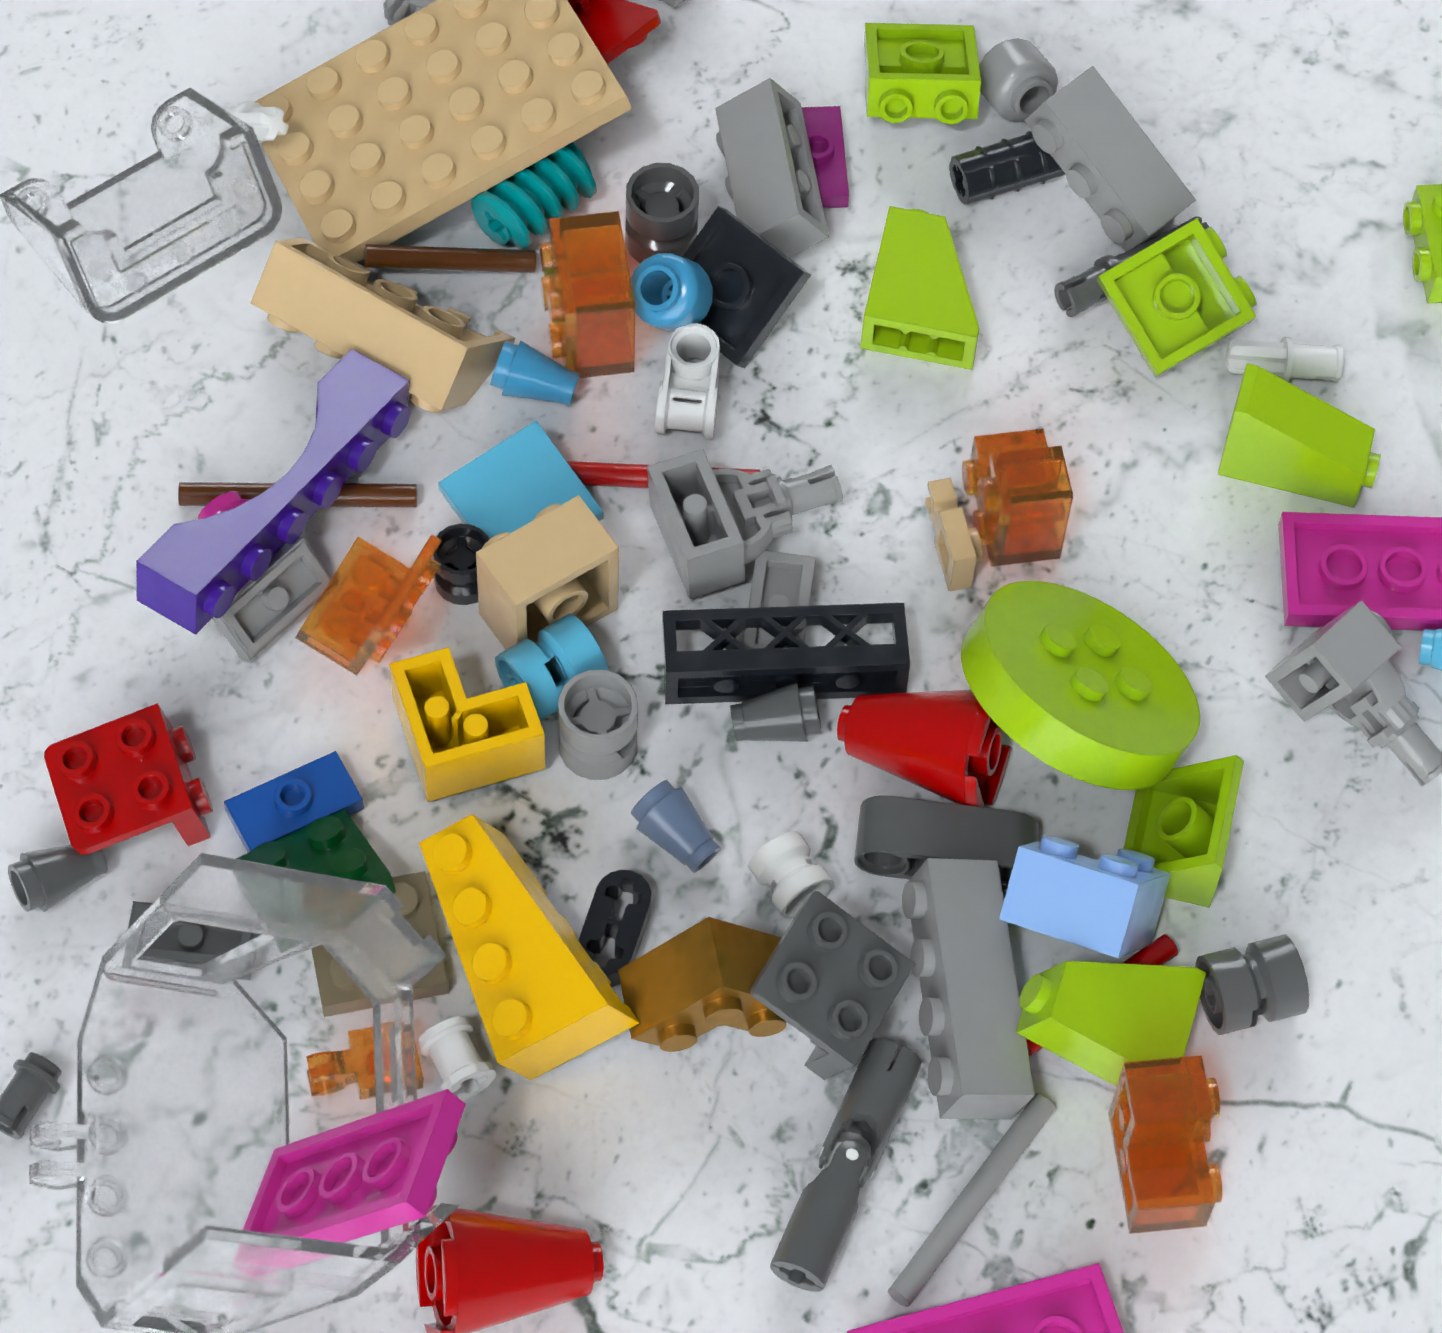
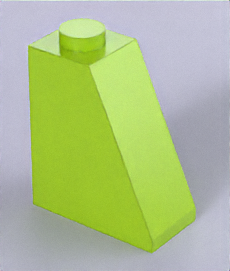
(919, 294)
(1296, 442)
(1110, 1013)

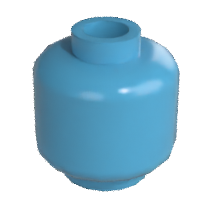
(671, 291)

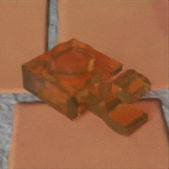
(336, 1069)

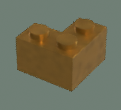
(699, 984)

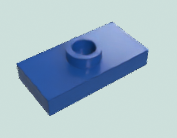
(293, 801)

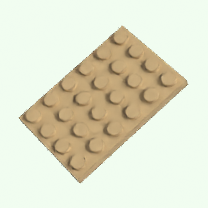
(435, 115)

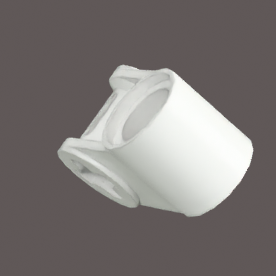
(688, 389)

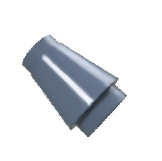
(675, 825)

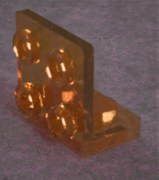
(367, 604)

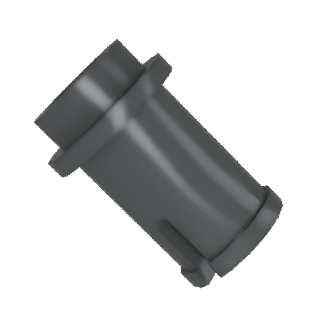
(26, 1092)

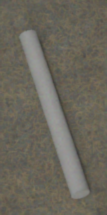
(971, 1200)

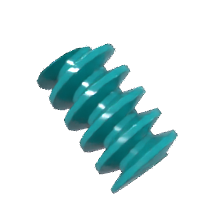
(532, 195)

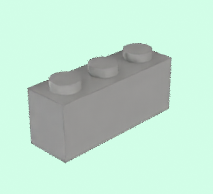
(1109, 160)
(771, 167)

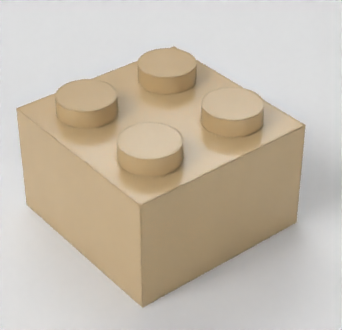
(546, 571)

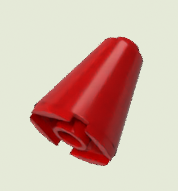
(929, 740)
(500, 1268)

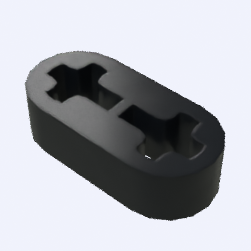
(627, 932)

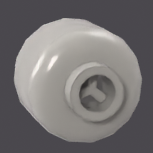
(1016, 78)

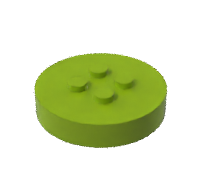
(1079, 685)

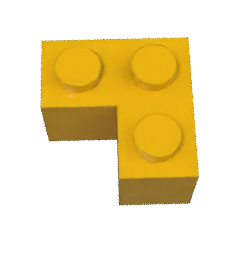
(461, 739)

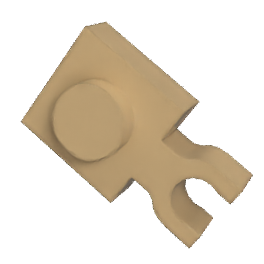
(955, 544)

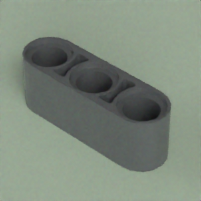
(903, 832)

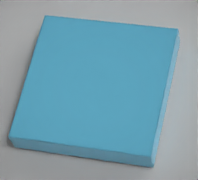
(514, 483)

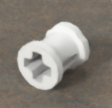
(456, 1057)

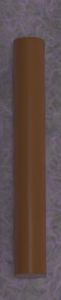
(449, 258)

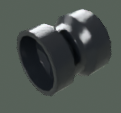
(458, 570)

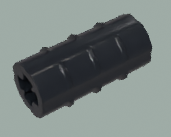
(1001, 169)

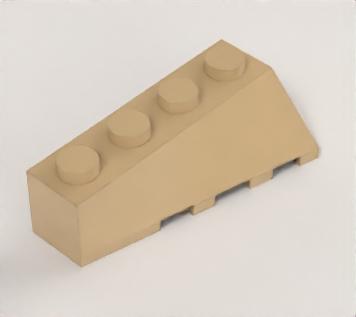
(342, 311)

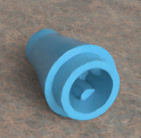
(532, 375)

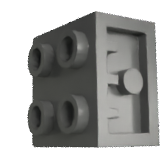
(831, 982)

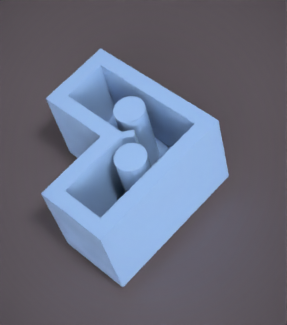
(1085, 901)

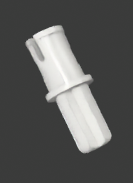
(265, 120)
(1286, 359)

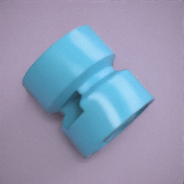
(560, 654)

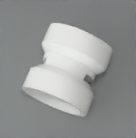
(789, 872)

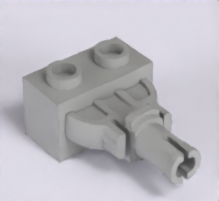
(727, 516)
(1350, 672)

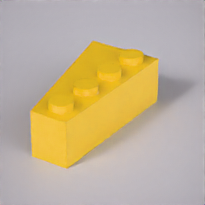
(521, 957)

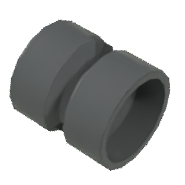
(661, 211)
(1261, 982)

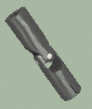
(831, 1200)

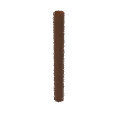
(350, 495)

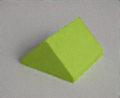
(1187, 825)

